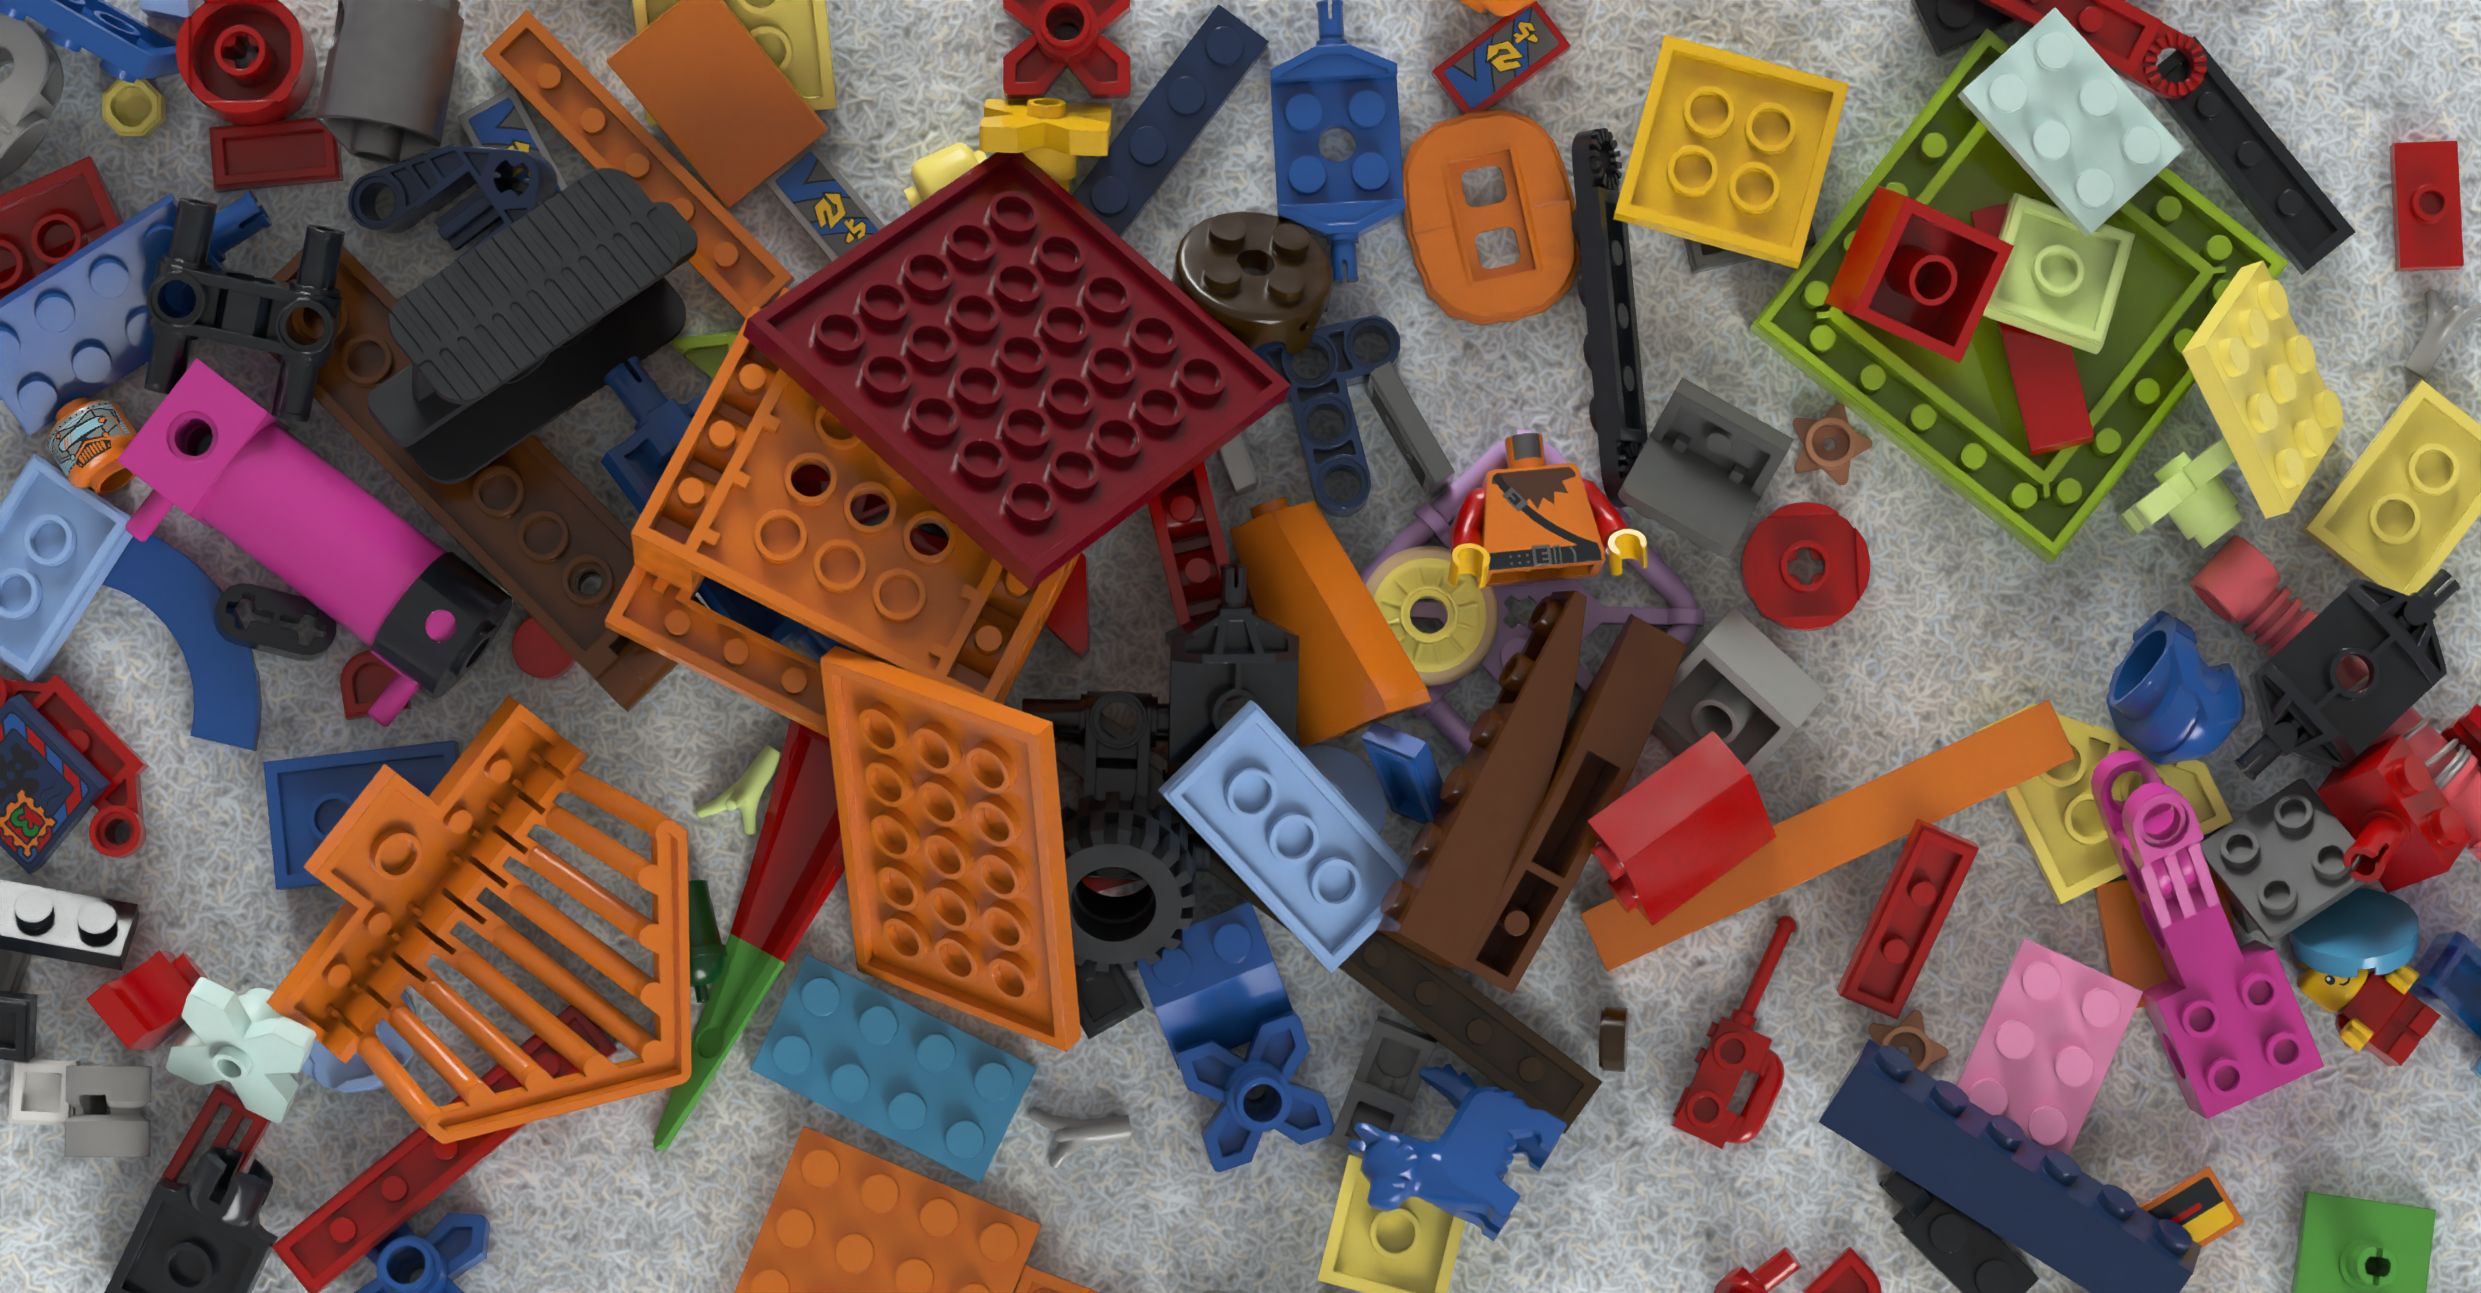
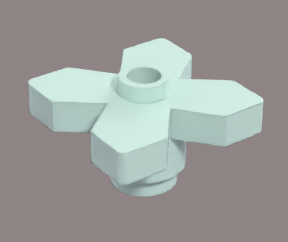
(243, 1044)

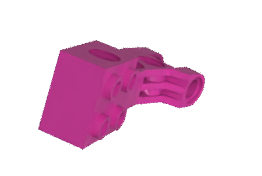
(2225, 1007)

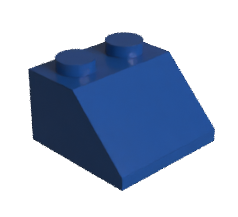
(1216, 981)

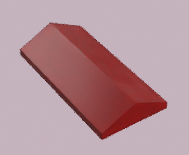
(52, 221)

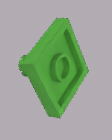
(2362, 1246)

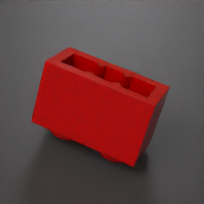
(2395, 816)

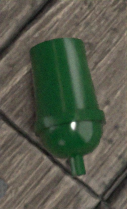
(704, 940)

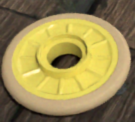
(1470, 612)

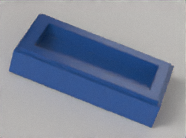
(1405, 772)

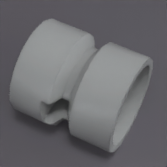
(113, 1135)

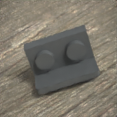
(2282, 861)

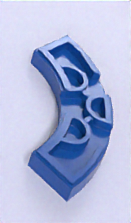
(184, 600)

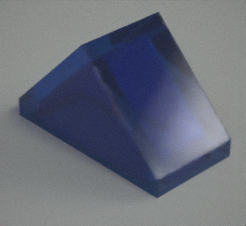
(2452, 980)

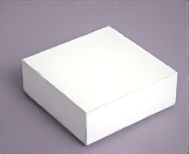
(39, 1092)

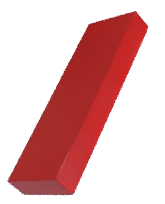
(1907, 919)

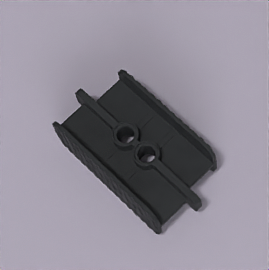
(532, 323)

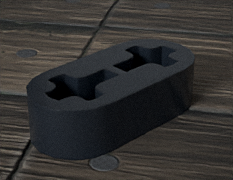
(271, 637)

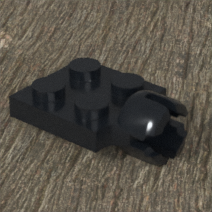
(200, 1232)

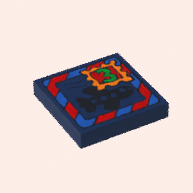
(42, 785)

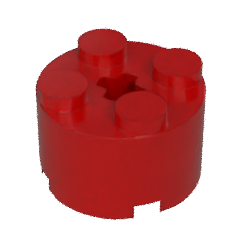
(271, 85)

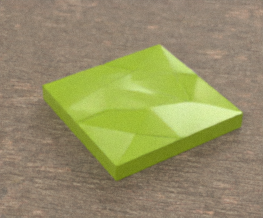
(1965, 415)

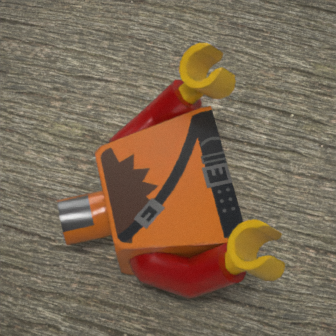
(1538, 524)

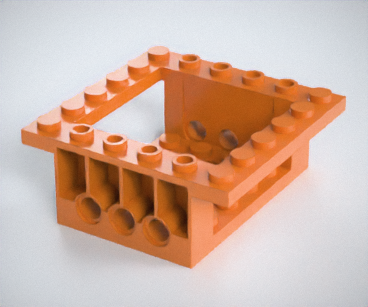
(737, 519)

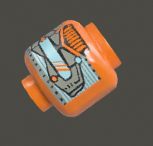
(89, 442)

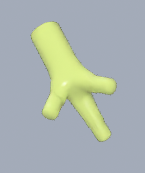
(746, 790)

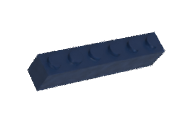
(2006, 1179)

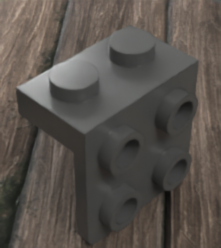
(1704, 469)

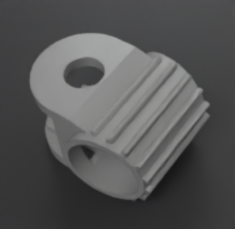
(26, 94)

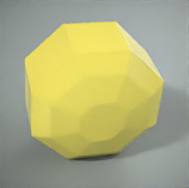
(134, 108)

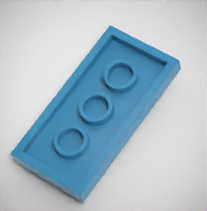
(893, 1068)

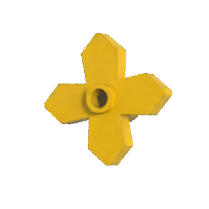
(1047, 132)

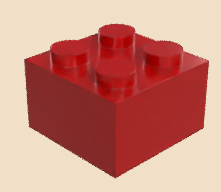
(1919, 273)

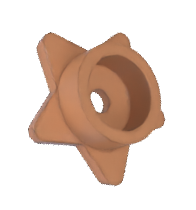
(1835, 427)
(1911, 1034)

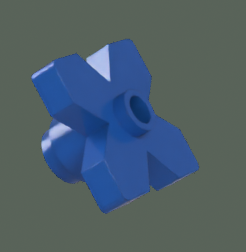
(1225, 1076)
(444, 1254)

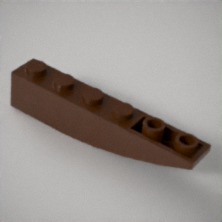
(1589, 775)
(1492, 796)

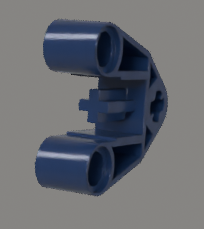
(441, 176)

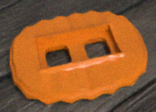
(1444, 227)

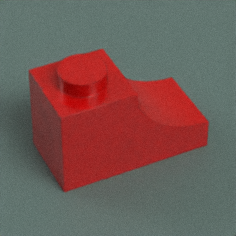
(148, 1001)

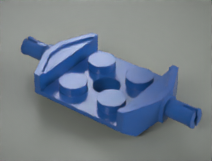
(1347, 91)

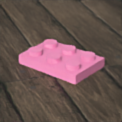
(2048, 1044)

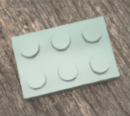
(2070, 122)

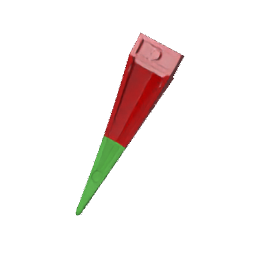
(786, 886)

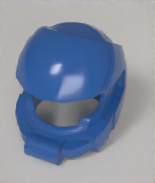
(2170, 698)

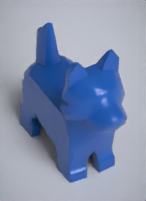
(1469, 1160)

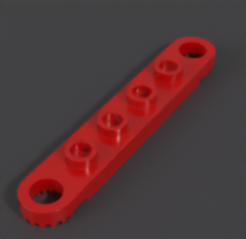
(2121, 36)

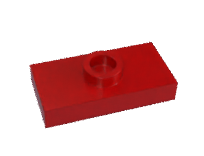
(2426, 206)

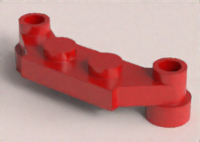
(103, 749)

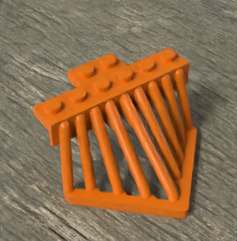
(417, 870)

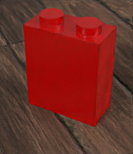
(1680, 829)

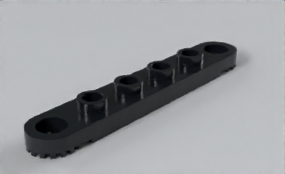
(1609, 301)

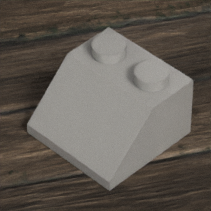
(1740, 691)

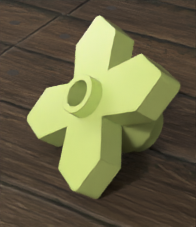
(2191, 497)

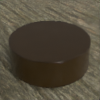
(1613, 1039)

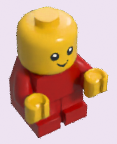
(2372, 1010)

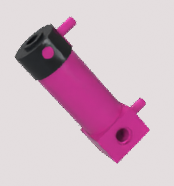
(317, 533)

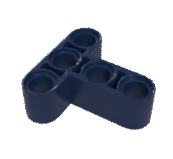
(1331, 393)

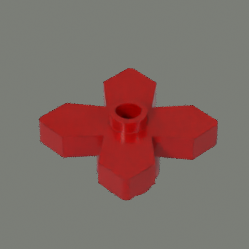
(1090, 57)

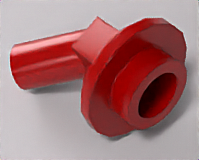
(1761, 1279)

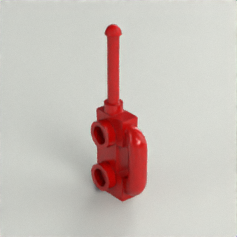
(1731, 1051)

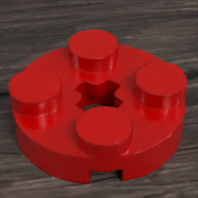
(1829, 540)

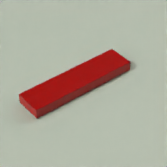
(2041, 374)

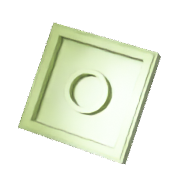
(2058, 277)

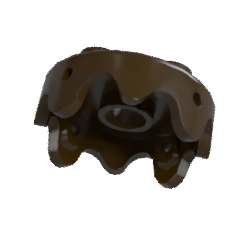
(1251, 307)

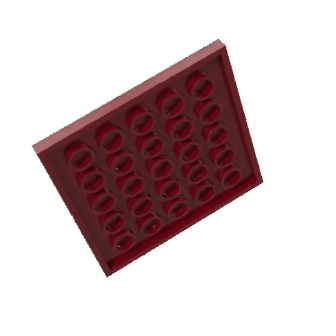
(1017, 364)

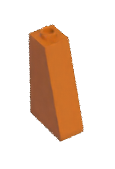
(1347, 651)

